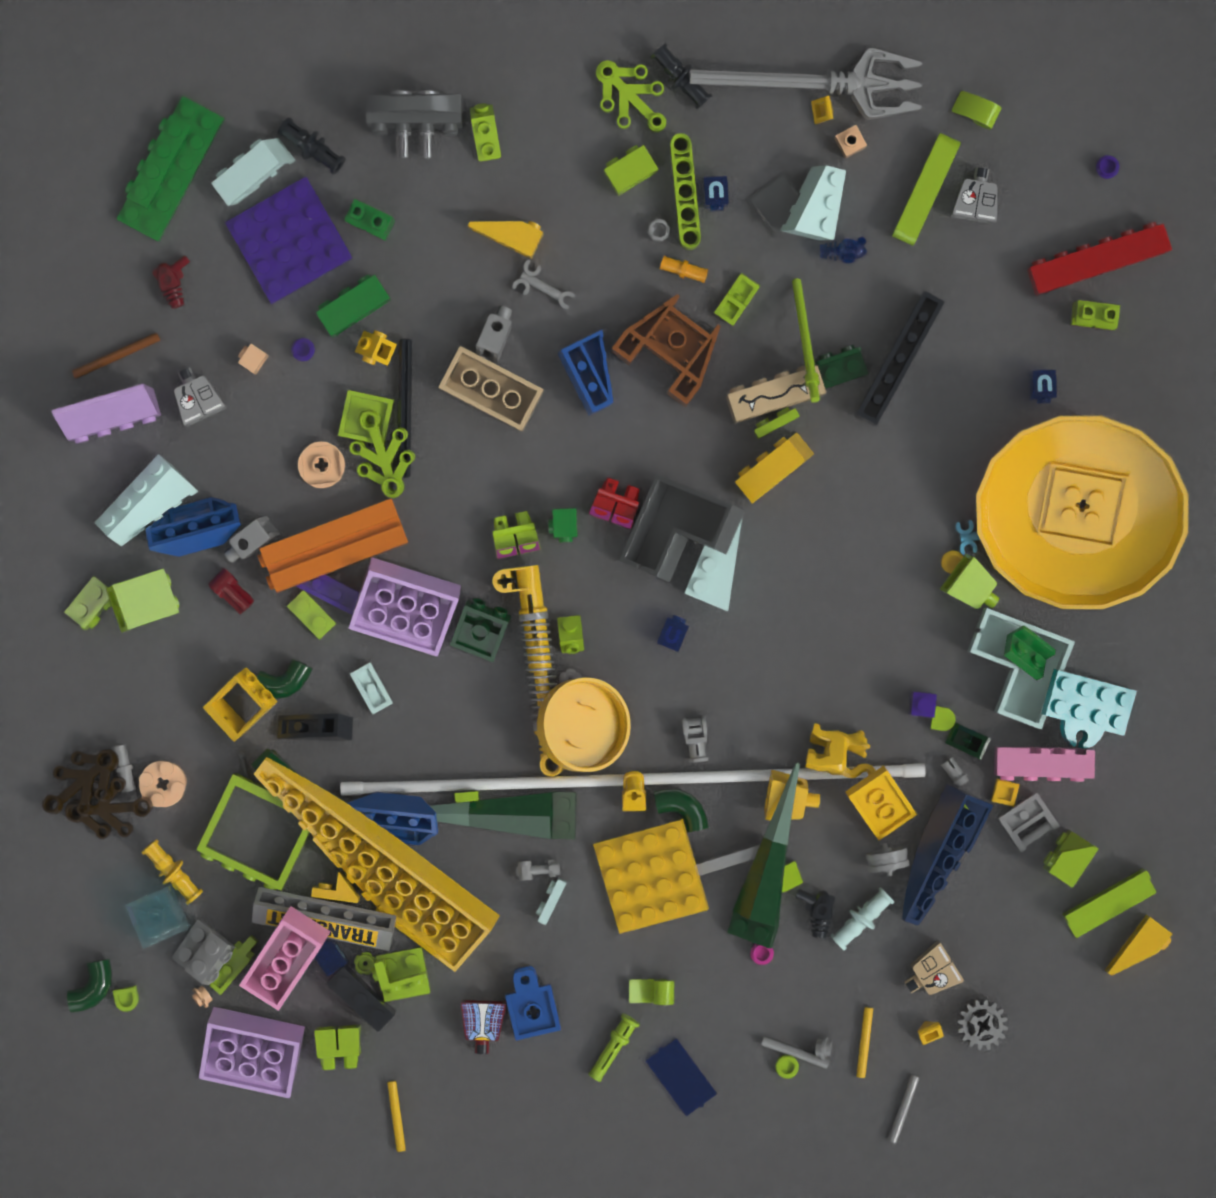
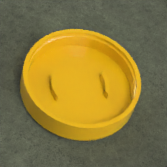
(583, 724)

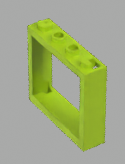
(231, 864)

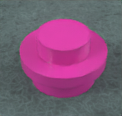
(761, 955)

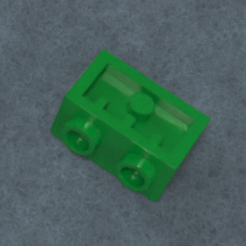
(1028, 651)

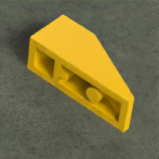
(514, 235)
(1143, 943)

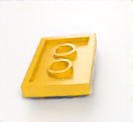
(881, 803)

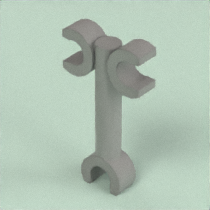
(528, 278)

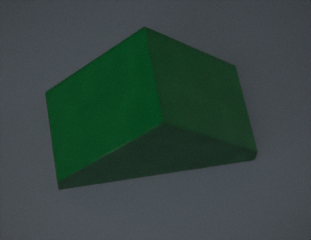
(967, 741)

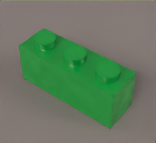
(352, 305)

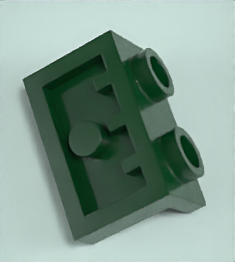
(841, 367)

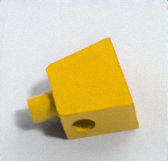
(802, 798)

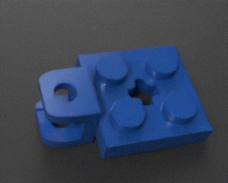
(529, 994)

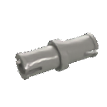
(124, 767)

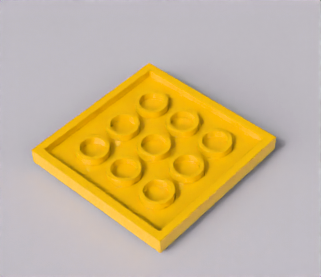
(651, 876)

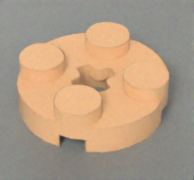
(311, 456)
(175, 788)

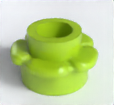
(360, 967)

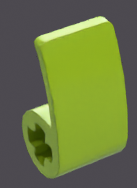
(977, 108)
(651, 991)

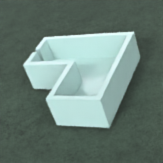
(1021, 695)

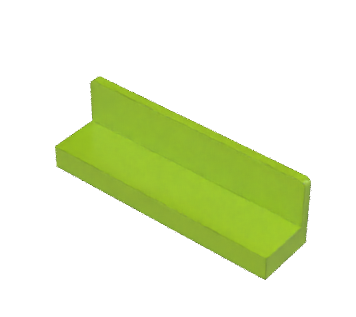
(1109, 903)

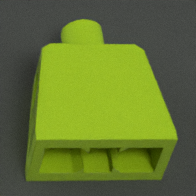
(971, 584)

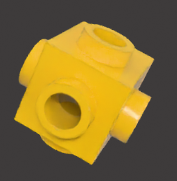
(375, 348)

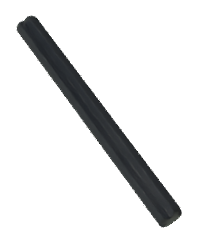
(405, 397)

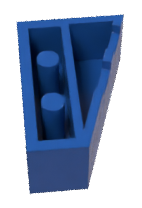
(588, 372)

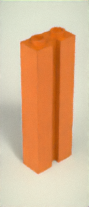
(332, 546)

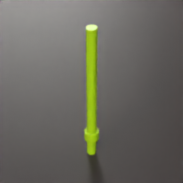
(811, 376)

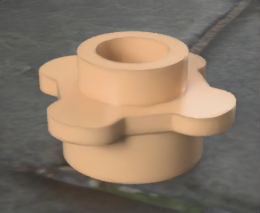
(201, 996)

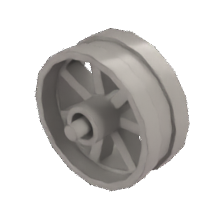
(887, 859)

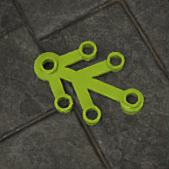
(628, 93)
(382, 457)

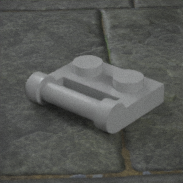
(1023, 816)

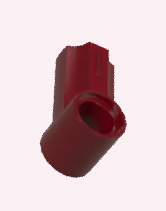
(227, 587)

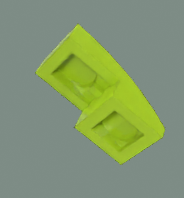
(737, 299)

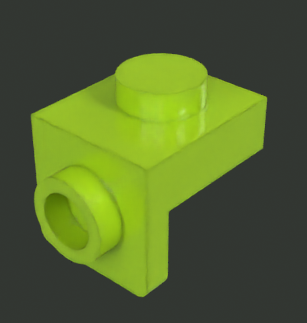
(570, 634)

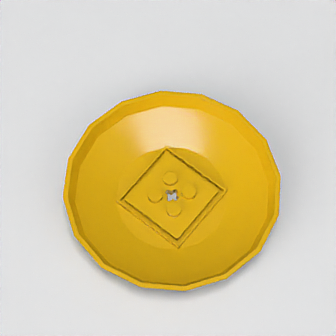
(1076, 554)

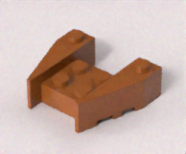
(674, 341)

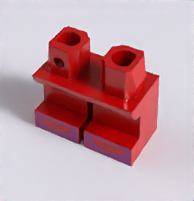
(625, 508)

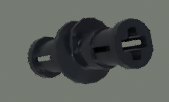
(680, 74)
(311, 146)

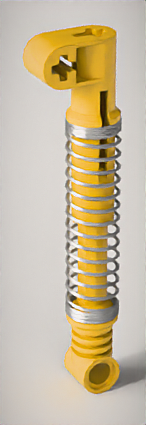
(537, 648)

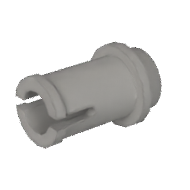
(955, 772)

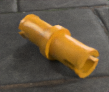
(684, 269)

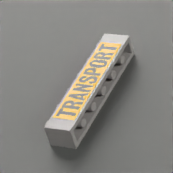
(344, 921)

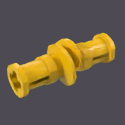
(172, 871)

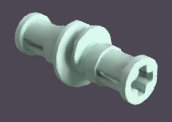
(862, 919)

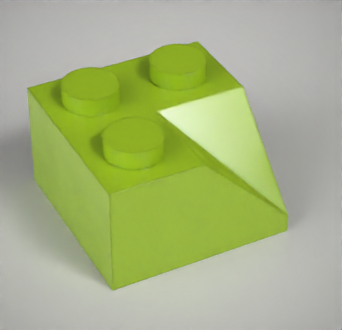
(1069, 857)

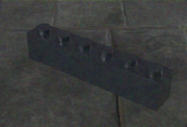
(899, 358)

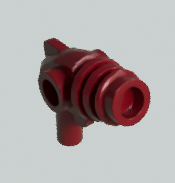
(169, 279)

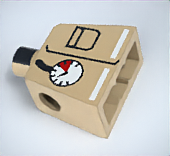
(933, 971)

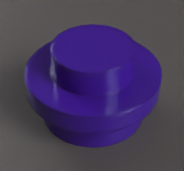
(1107, 167)
(303, 349)

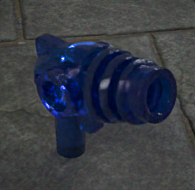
(846, 251)

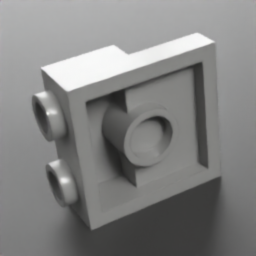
(203, 953)

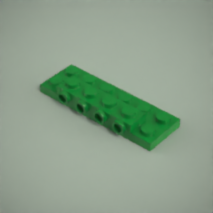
(169, 168)

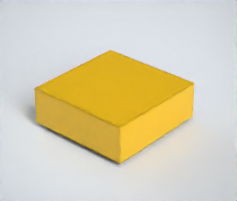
(1005, 792)

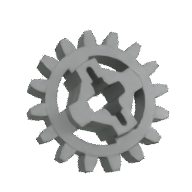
(976, 1033)

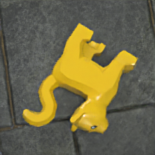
(835, 752)

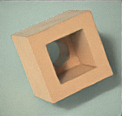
(850, 149)
(252, 358)

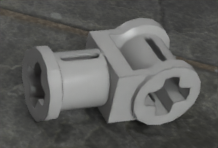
(695, 736)

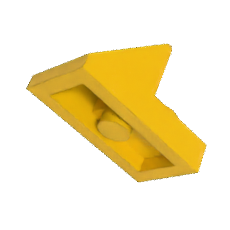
(343, 892)

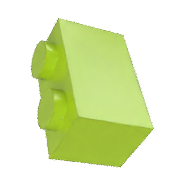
(630, 170)

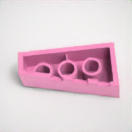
(1044, 762)

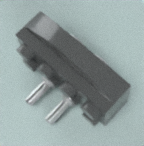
(410, 111)

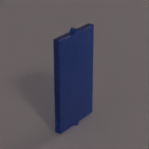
(681, 1077)

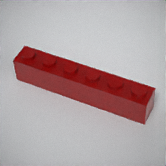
(1099, 259)

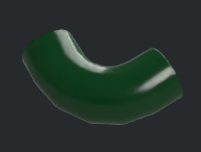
(287, 683)
(685, 804)
(95, 990)

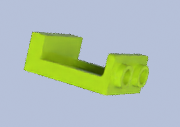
(142, 600)

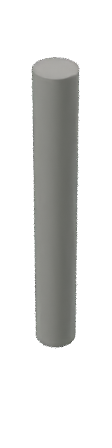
(795, 1052)
(903, 1109)

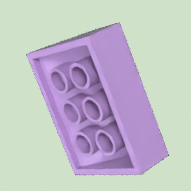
(107, 413)
(404, 607)
(251, 1052)

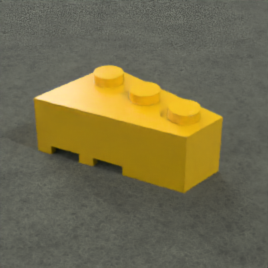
(773, 467)

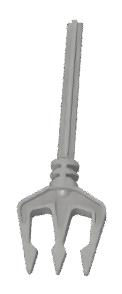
(858, 83)

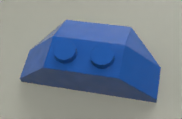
(193, 527)
(402, 815)

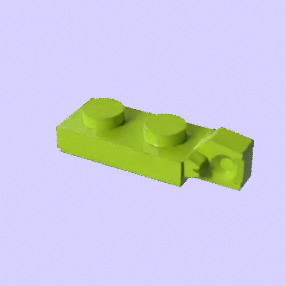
(229, 971)

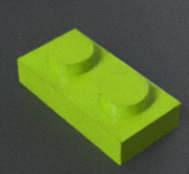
(784, 417)
(311, 614)

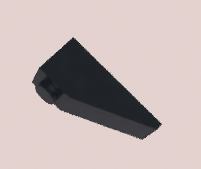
(315, 727)

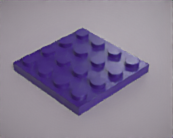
(289, 240)

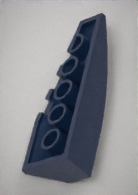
(945, 839)

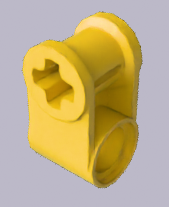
(633, 792)

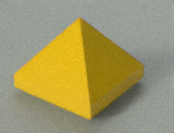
(822, 109)
(930, 1032)

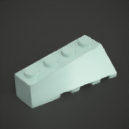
(145, 501)

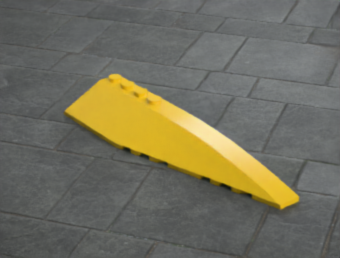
(390, 873)

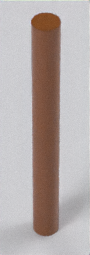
(116, 355)

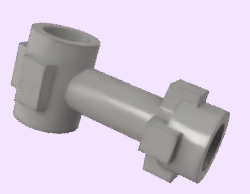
(525, 871)

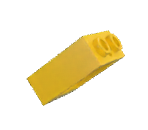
(219, 708)

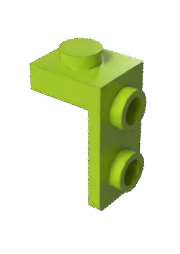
(485, 132)
(381, 974)

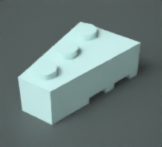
(818, 204)

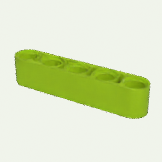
(682, 180)
(926, 189)

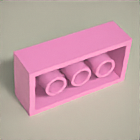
(284, 958)

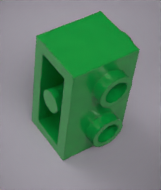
(564, 524)

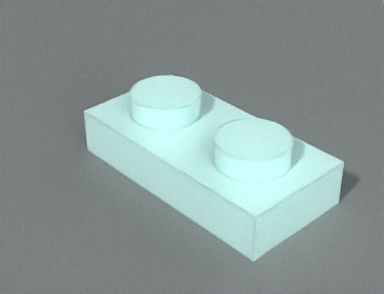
(371, 688)
(554, 891)

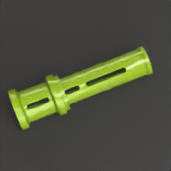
(619, 1037)

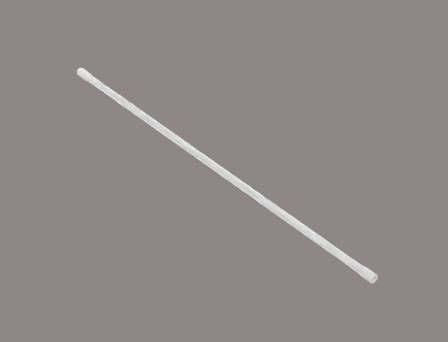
(360, 788)

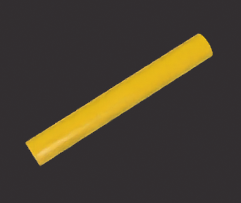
(864, 1042)
(396, 1116)

